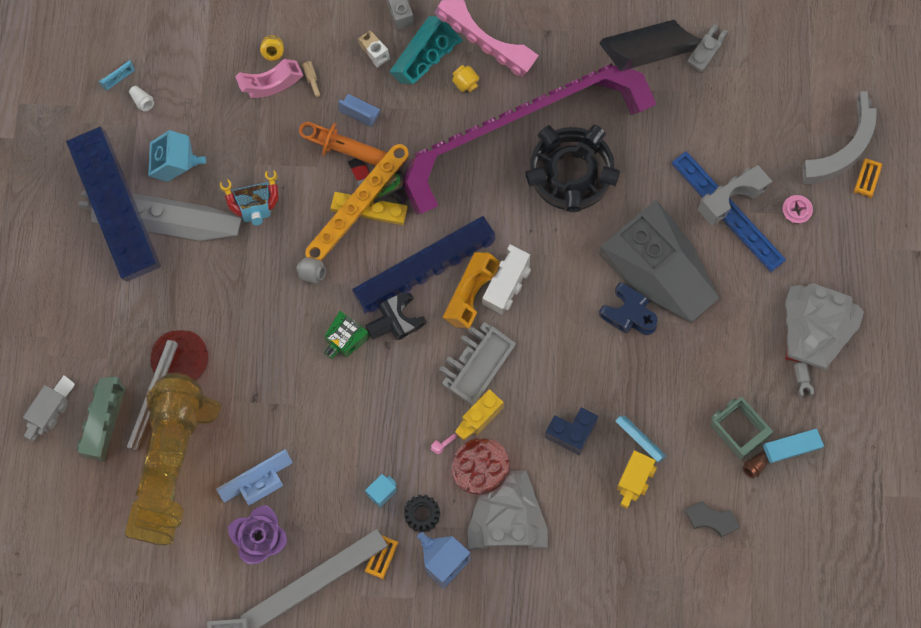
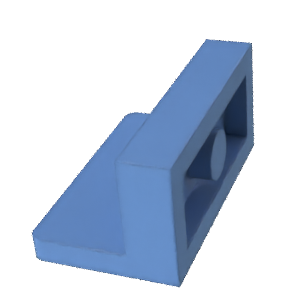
(359, 110)

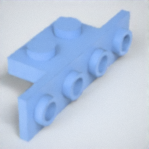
(257, 481)

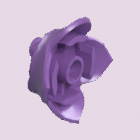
(262, 521)

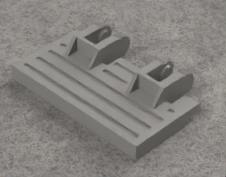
(480, 363)

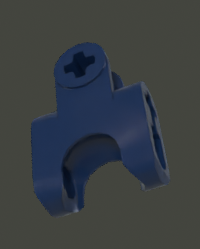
(631, 314)

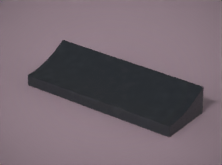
(648, 44)

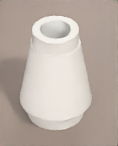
(141, 98)

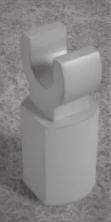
(803, 379)

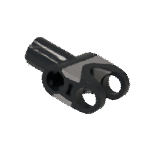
(394, 320)

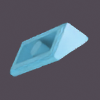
(116, 75)

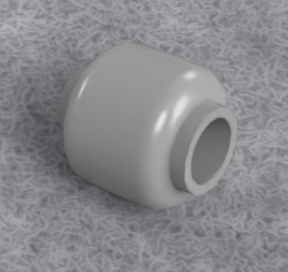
(311, 270)

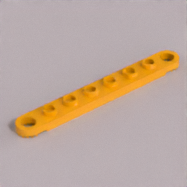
(358, 202)

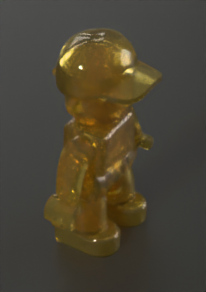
(175, 411)

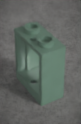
(756, 420)

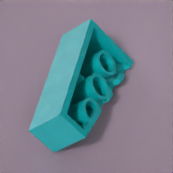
(425, 49)

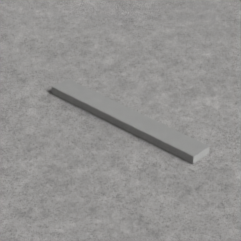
(315, 580)

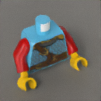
(254, 201)

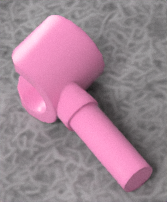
(438, 447)

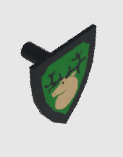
(393, 188)

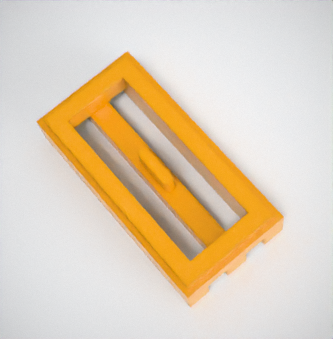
(863, 191)
(375, 572)

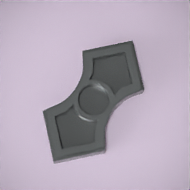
(703, 516)

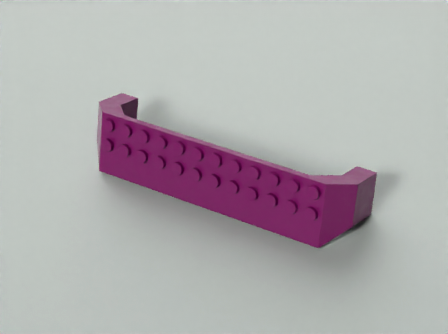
(629, 82)

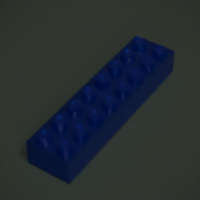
(113, 204)

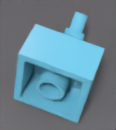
(171, 156)

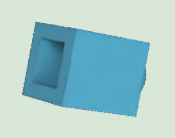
(381, 490)

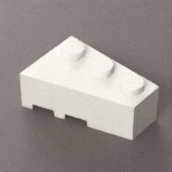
(507, 280)

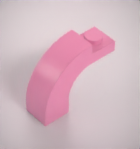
(272, 81)

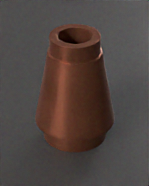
(755, 465)

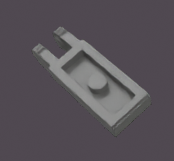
(706, 49)

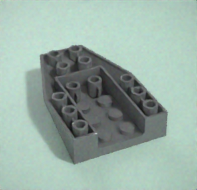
(660, 263)

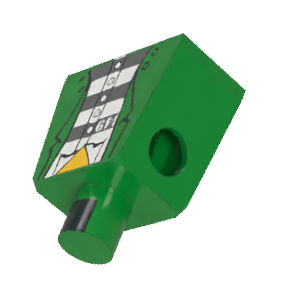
(344, 336)

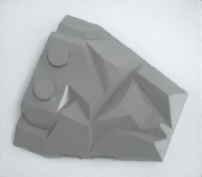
(819, 323)
(508, 516)

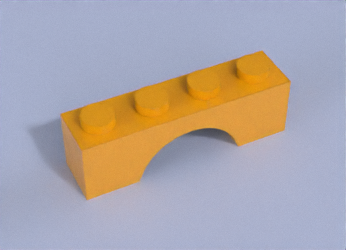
(479, 271)

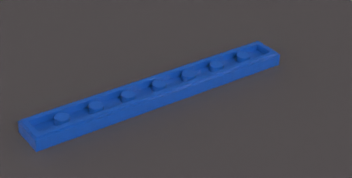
(735, 219)

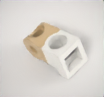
(374, 48)

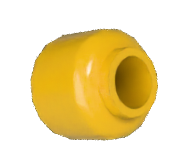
(272, 47)
(465, 79)

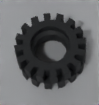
(427, 524)

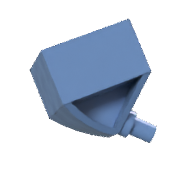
(443, 558)

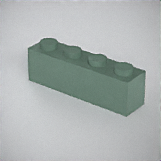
(101, 419)

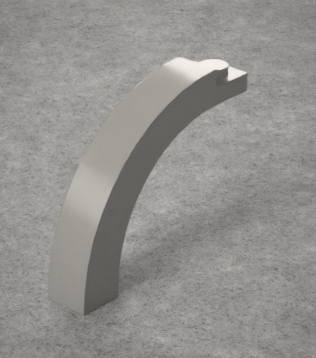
(832, 166)

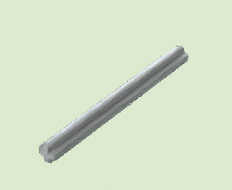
(144, 415)

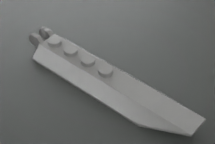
(180, 218)

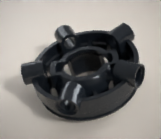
(573, 191)

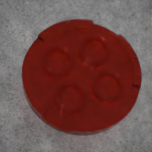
(189, 357)
(480, 466)

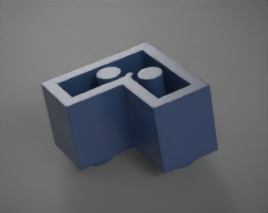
(573, 435)

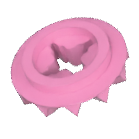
(802, 203)

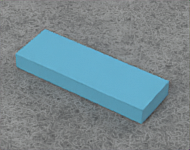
(641, 438)
(793, 446)

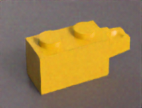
(480, 415)
(635, 477)

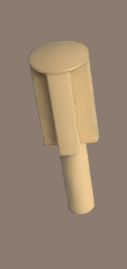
(311, 77)

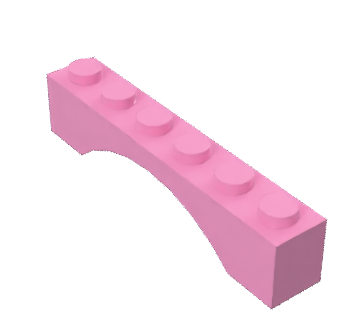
(516, 57)

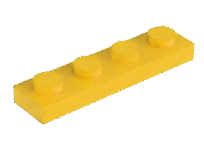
(379, 211)

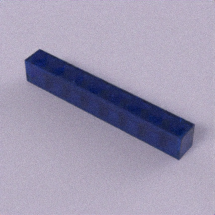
(424, 264)

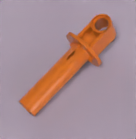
(328, 140)

